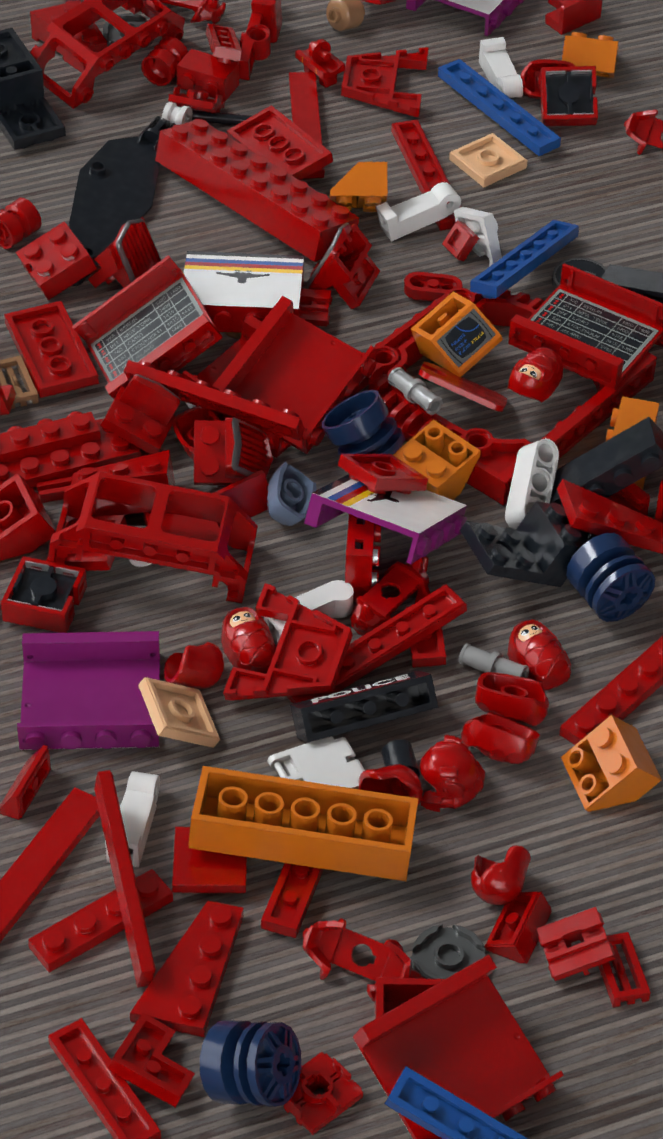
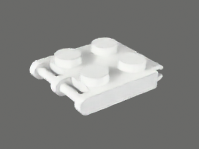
(320, 762)

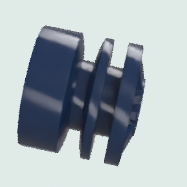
(363, 426)
(610, 577)
(250, 1063)

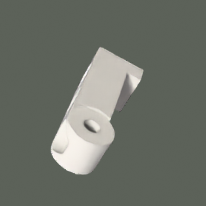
(499, 68)
(418, 211)
(332, 599)
(138, 811)

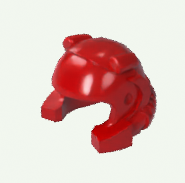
(452, 772)

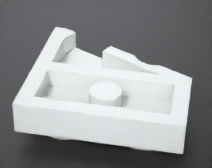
(486, 228)

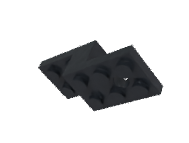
(23, 96)
(532, 552)

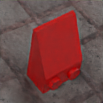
(22, 519)

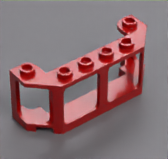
(85, 14)
(151, 543)

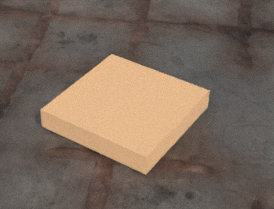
(488, 160)
(179, 712)

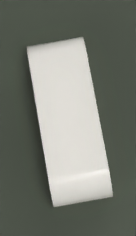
(531, 479)

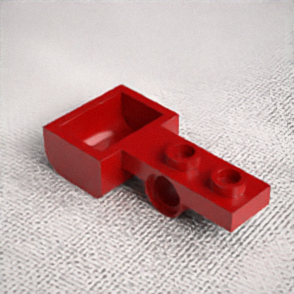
(261, 31)

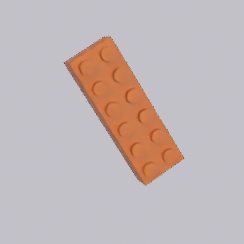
(303, 823)

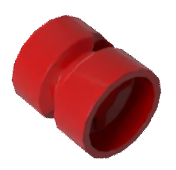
(161, 62)
(18, 222)

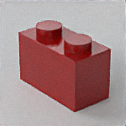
(204, 72)

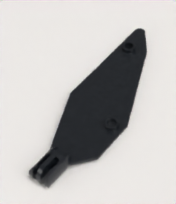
(115, 188)

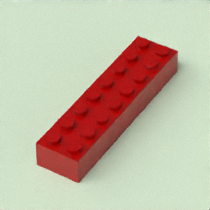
(253, 187)

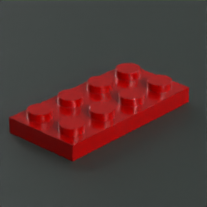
(282, 143)
(51, 349)

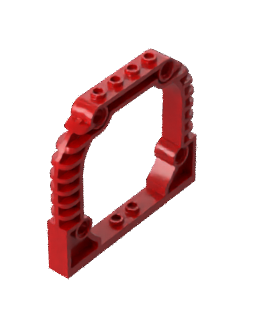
(498, 456)

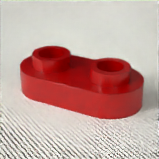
(429, 285)

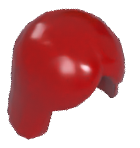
(196, 667)
(392, 780)
(501, 881)

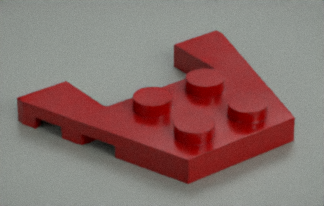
(374, 77)
(305, 657)

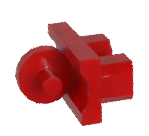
(321, 62)

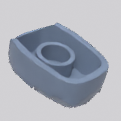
(289, 495)

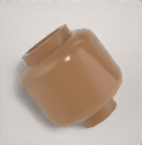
(345, 14)

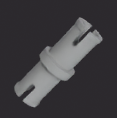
(415, 390)
(490, 662)

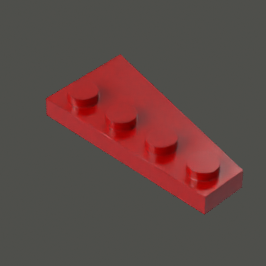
(601, 515)
(192, 975)

